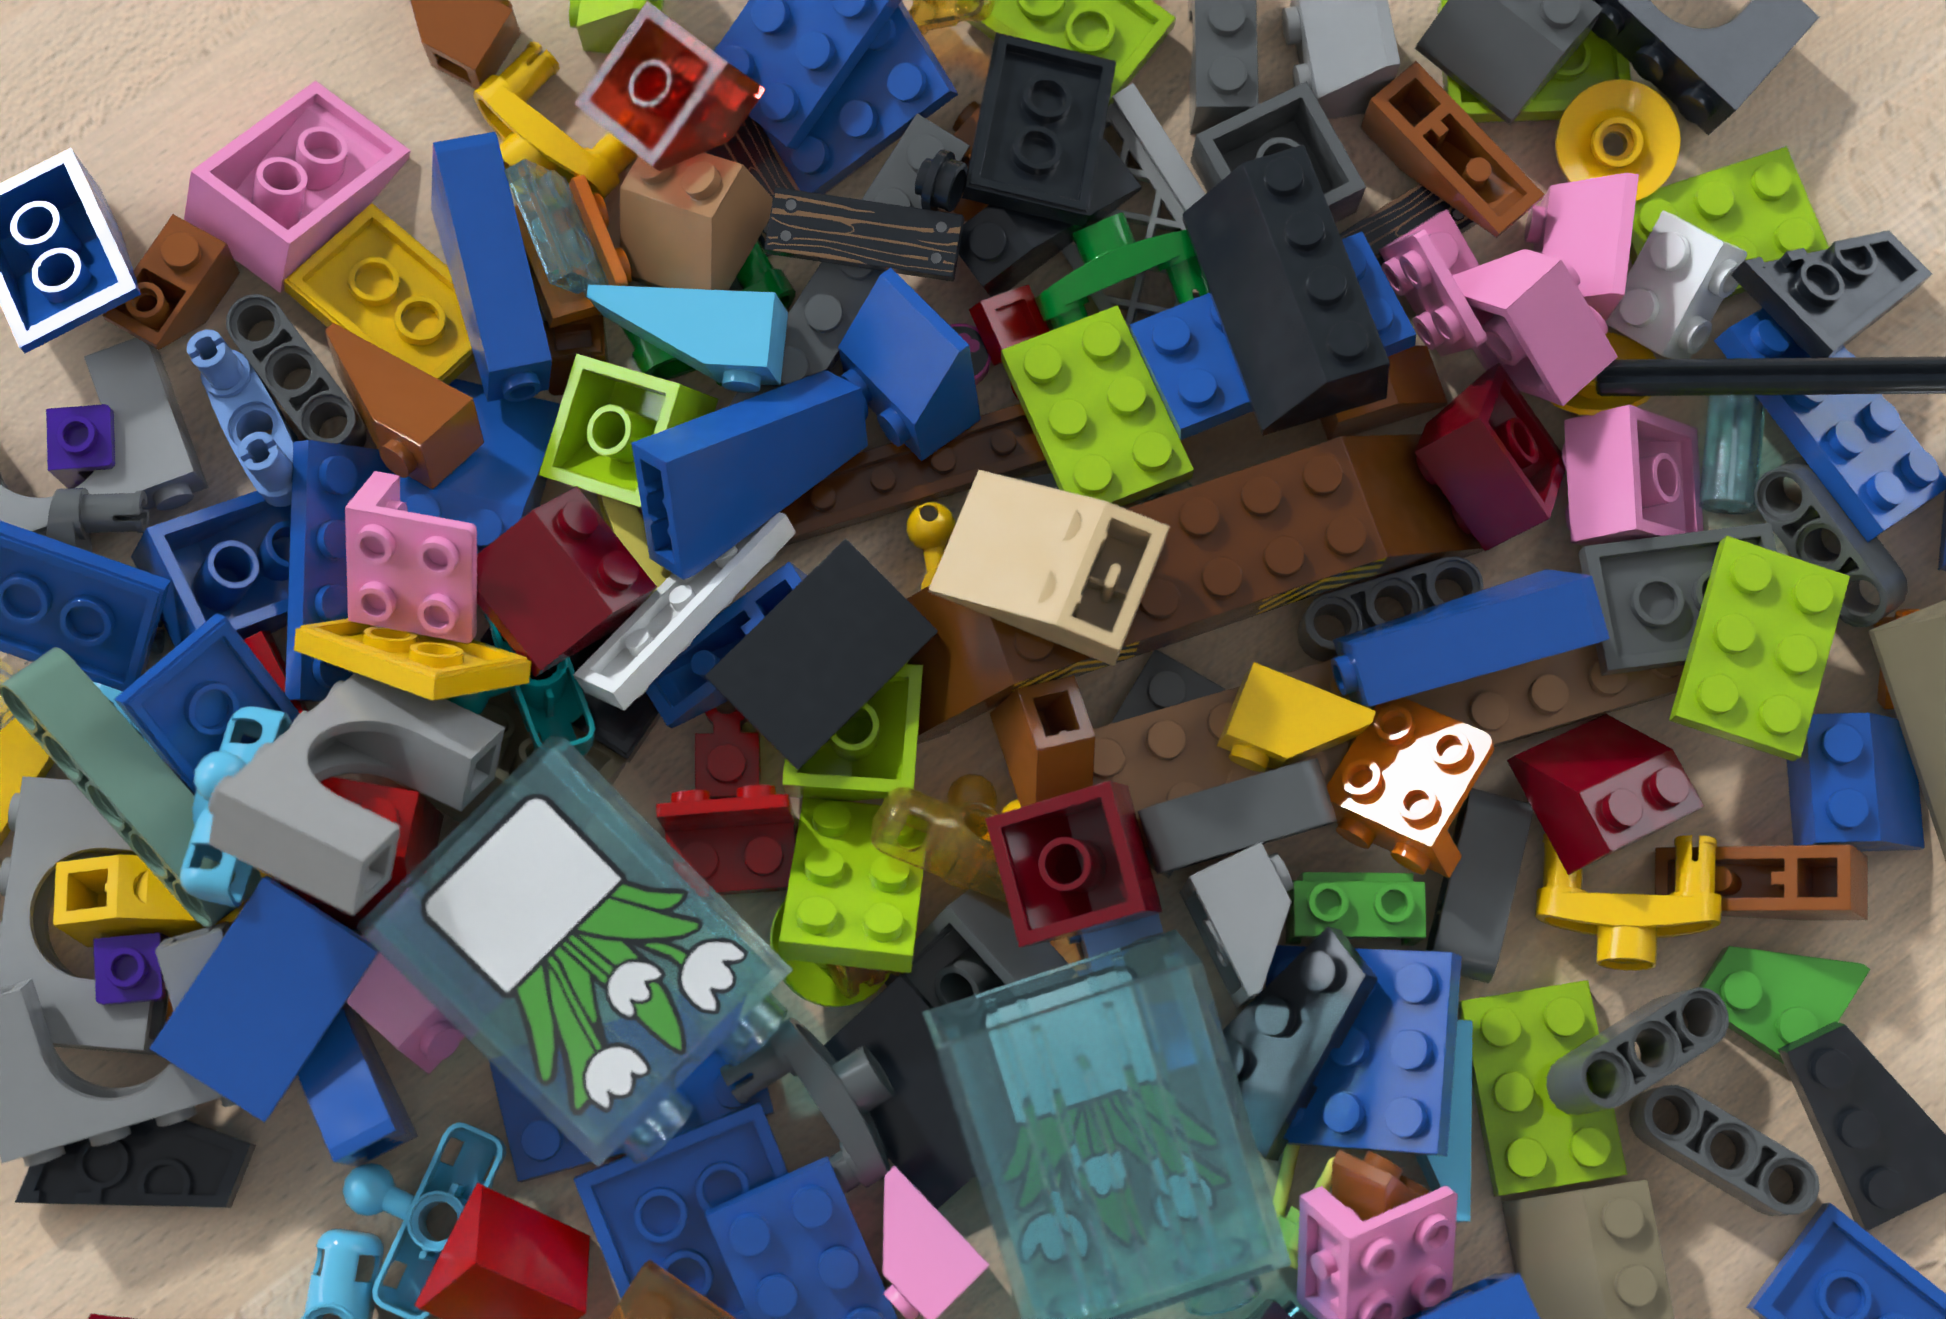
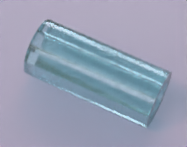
(1731, 454)

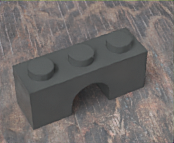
(1223, 61)

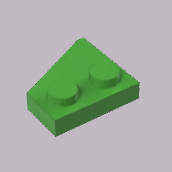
(1781, 995)

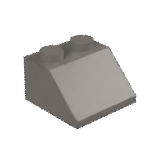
(1342, 51)
(1240, 916)

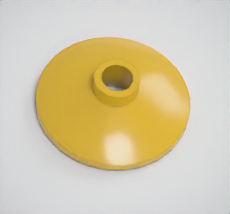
(1634, 114)

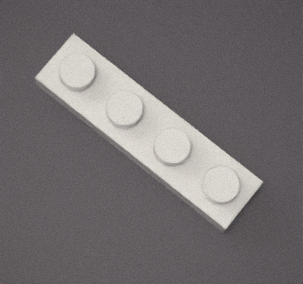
(675, 616)

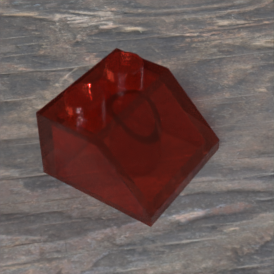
(668, 92)

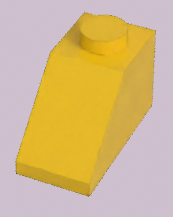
(1286, 720)

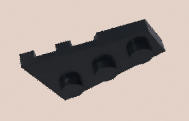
(149, 1167)

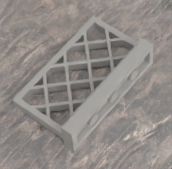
(1161, 168)

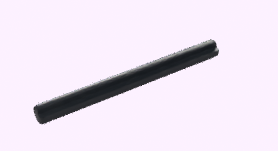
(1773, 376)

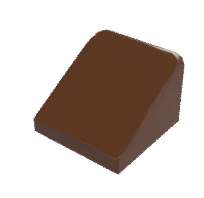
(566, 340)

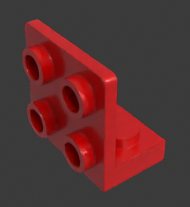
(736, 841)

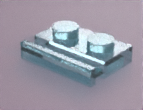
(555, 227)

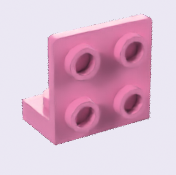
(1423, 270)
(409, 566)
(1376, 1265)

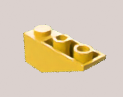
(118, 899)

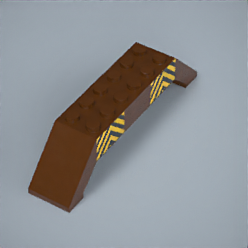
(1227, 556)

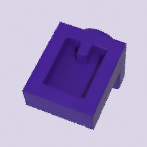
(79, 442)
(128, 969)

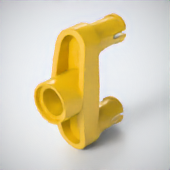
(535, 138)
(1631, 923)

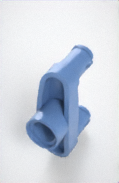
(244, 414)

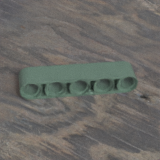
(113, 770)

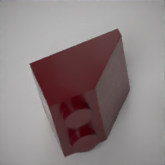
(1492, 460)
(559, 581)
(1602, 789)
(1073, 864)

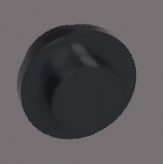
(941, 181)

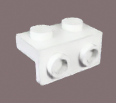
(1676, 288)

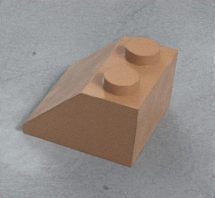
(691, 222)

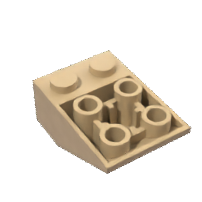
(1050, 563)

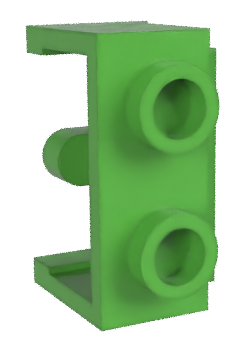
(1357, 905)

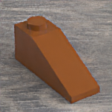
(1448, 151)
(412, 417)
(1781, 881)

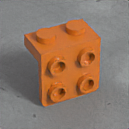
(1408, 784)

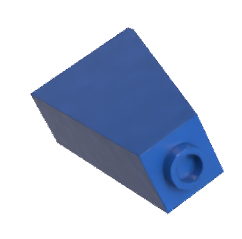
(489, 267)
(742, 465)
(1470, 637)
(354, 1094)

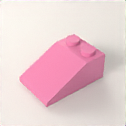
(292, 182)

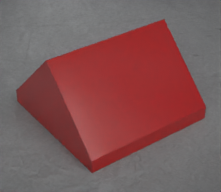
(508, 1264)

